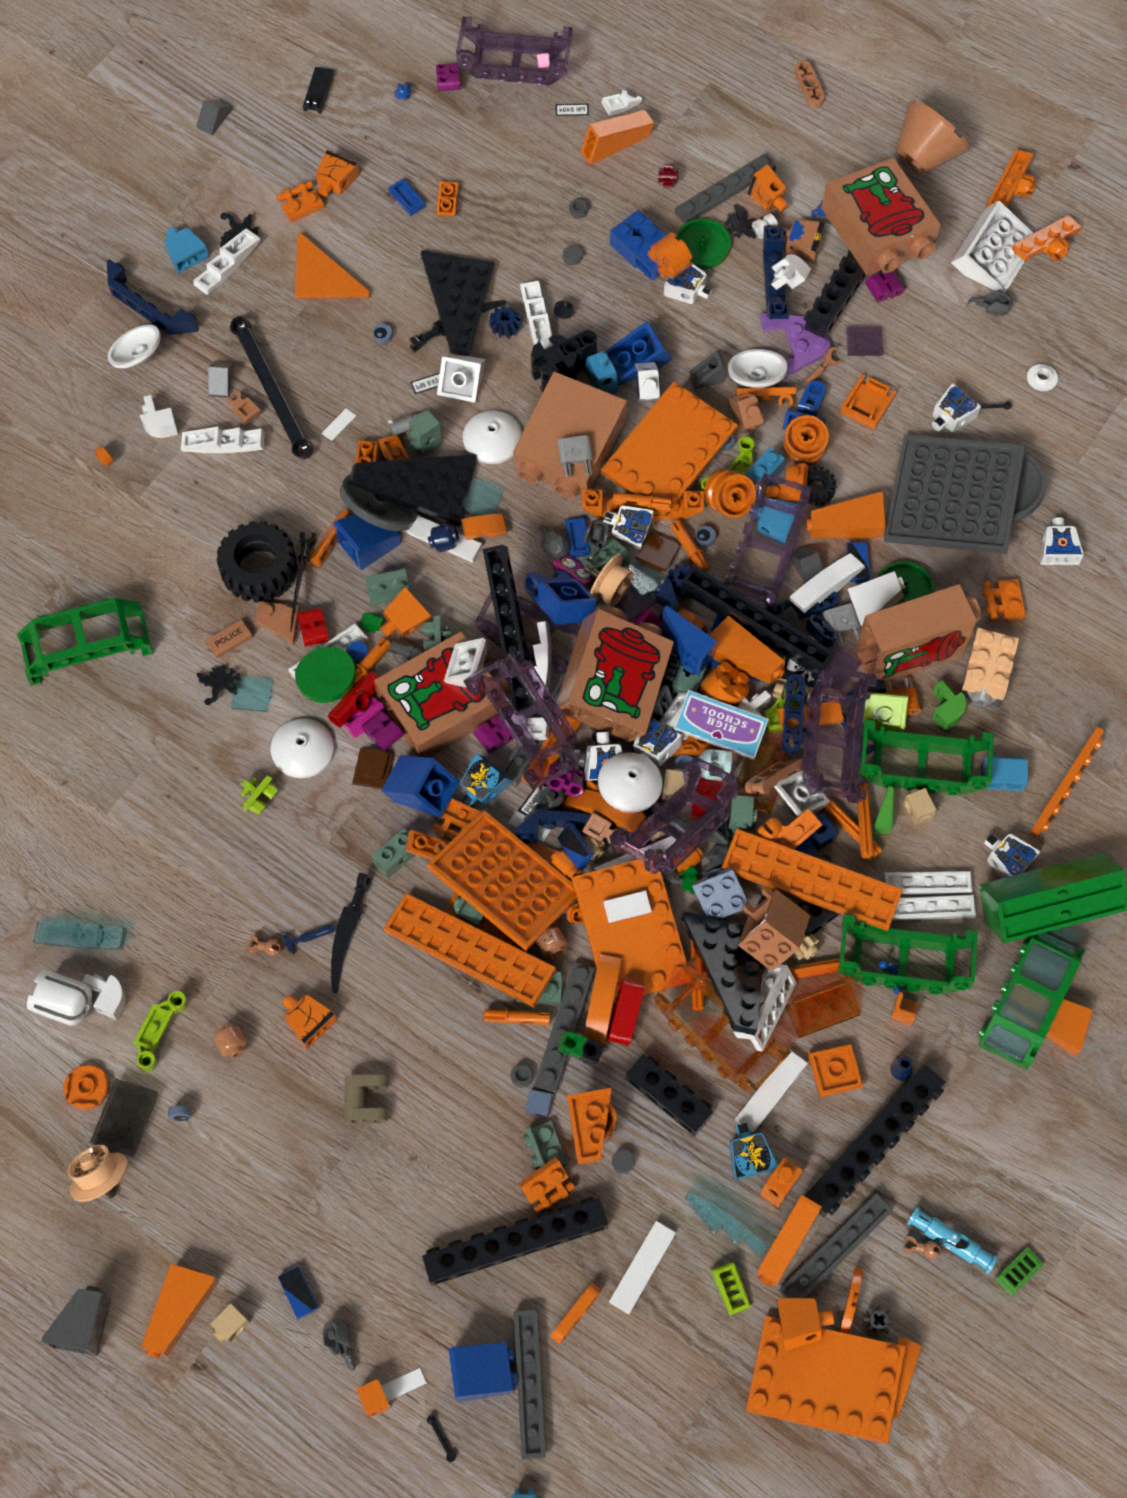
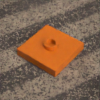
(835, 1070)

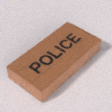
(229, 638)

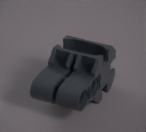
(563, 357)

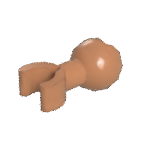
(270, 947)
(927, 1248)

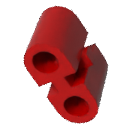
(312, 627)

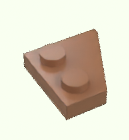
(278, 619)

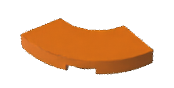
(851, 1300)

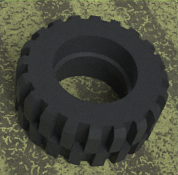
(251, 539)

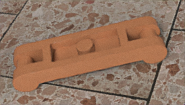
(772, 775)

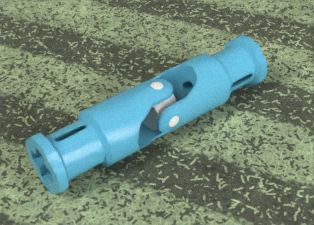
(943, 1234)

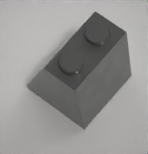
(80, 1323)

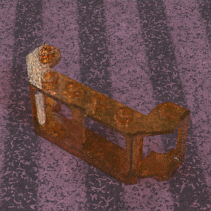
(702, 983)

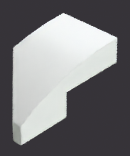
(620, 103)
(537, 727)

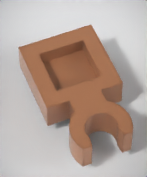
(244, 409)
(598, 827)

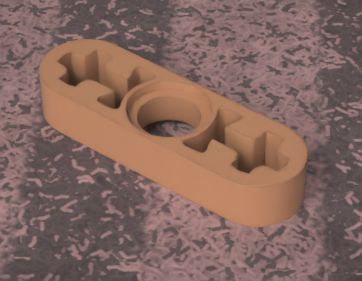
(809, 77)

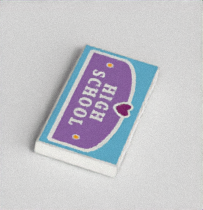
(721, 724)

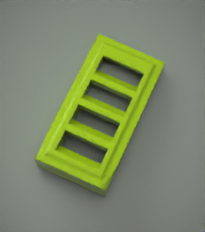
(730, 1266)

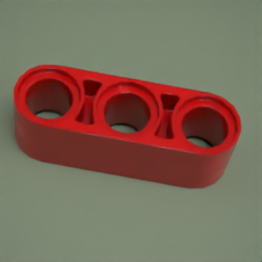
(625, 1012)

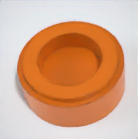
(103, 456)

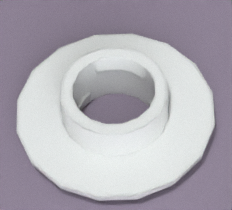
(1039, 384)

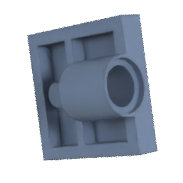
(720, 893)

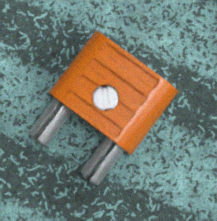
(913, 704)

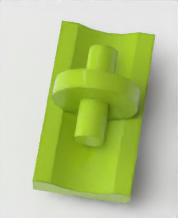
(253, 803)

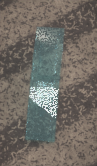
(80, 935)
(718, 1219)

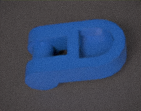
(815, 392)

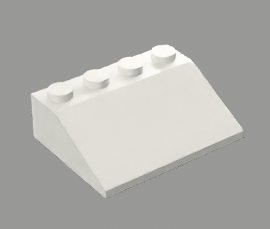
(988, 250)

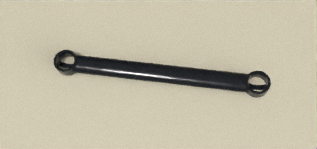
(271, 387)

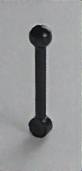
(1006, 406)
(450, 1455)

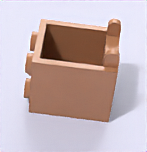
(773, 929)

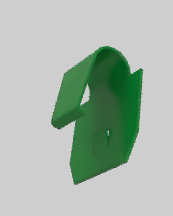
(374, 622)
(689, 876)

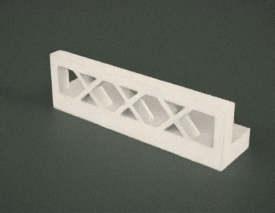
(772, 987)

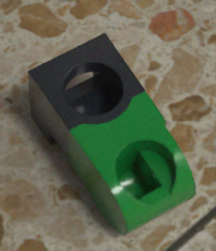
(580, 1048)

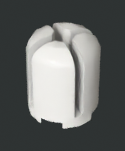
(60, 998)

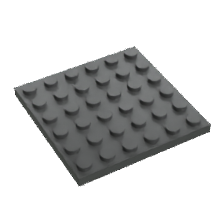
(955, 494)

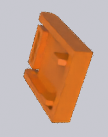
(869, 399)

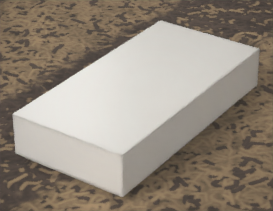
(627, 907)

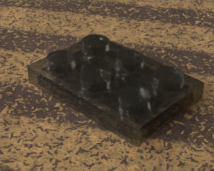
(124, 1117)

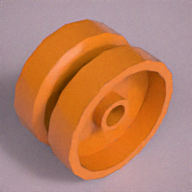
(809, 429)
(729, 493)

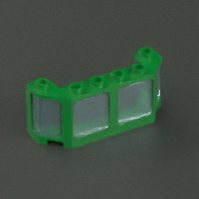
(1030, 998)

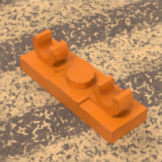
(767, 393)

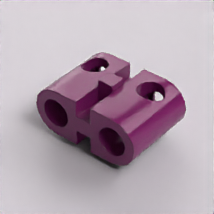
(447, 77)
(884, 286)
(382, 730)
(493, 734)
(570, 781)

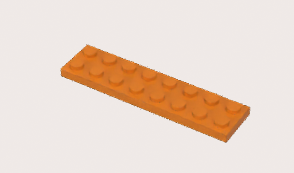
(812, 879)
(470, 950)

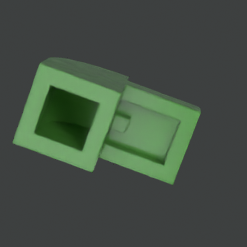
(951, 707)

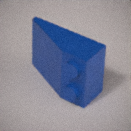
(639, 346)
(691, 644)

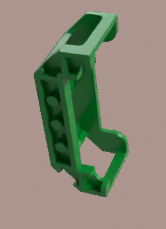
(82, 651)
(923, 745)
(905, 940)

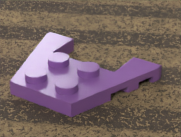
(804, 345)

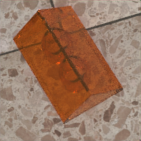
(767, 755)
(823, 1007)

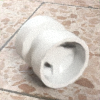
(768, 220)

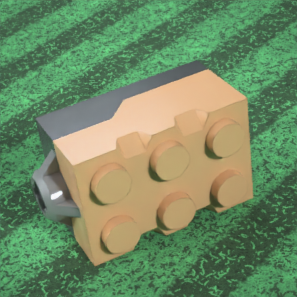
(989, 667)

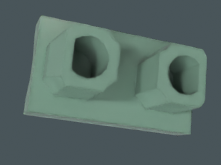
(434, 628)

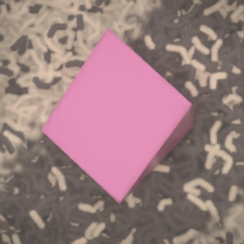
(543, 59)

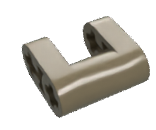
(355, 1099)

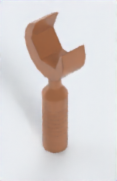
(820, 369)

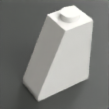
(876, 594)

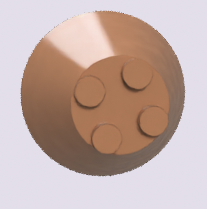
(928, 139)

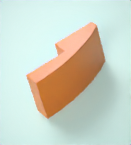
(447, 199)
(489, 525)

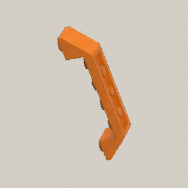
(685, 508)

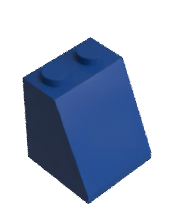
(363, 540)
(420, 784)
(482, 1371)

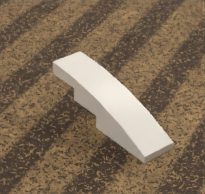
(228, 260)
(536, 313)
(222, 441)
(826, 582)
(543, 653)

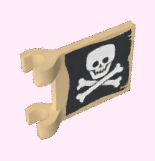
(793, 668)

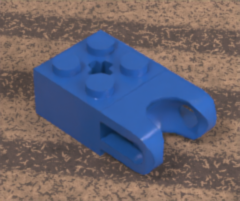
(634, 239)
(560, 597)

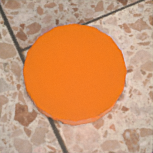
(86, 1087)

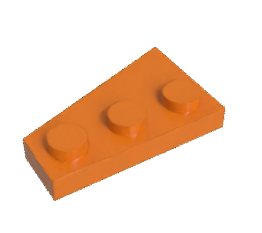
(588, 1122)

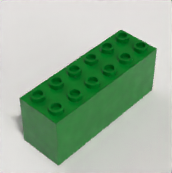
(1054, 897)

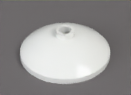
(134, 347)
(757, 368)
(495, 445)
(303, 759)
(626, 792)

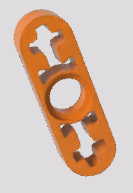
(576, 1313)

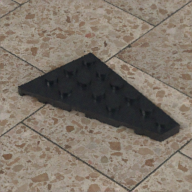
(459, 295)
(424, 484)
(732, 970)

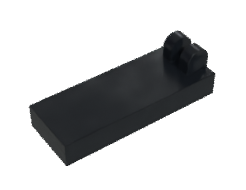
(318, 89)

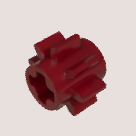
(668, 176)

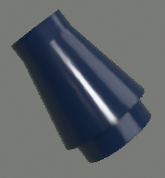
(899, 1072)

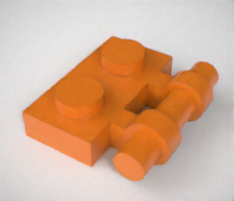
(300, 206)
(1010, 600)
(456, 814)
(542, 1181)

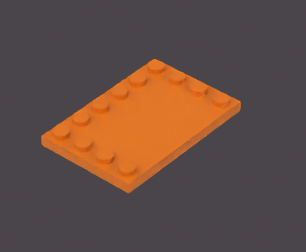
(669, 446)
(504, 880)
(646, 942)
(830, 1384)

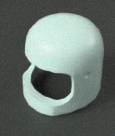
(718, 758)

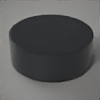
(563, 309)

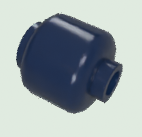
(443, 537)

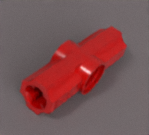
(354, 700)

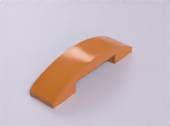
(593, 801)
(602, 998)

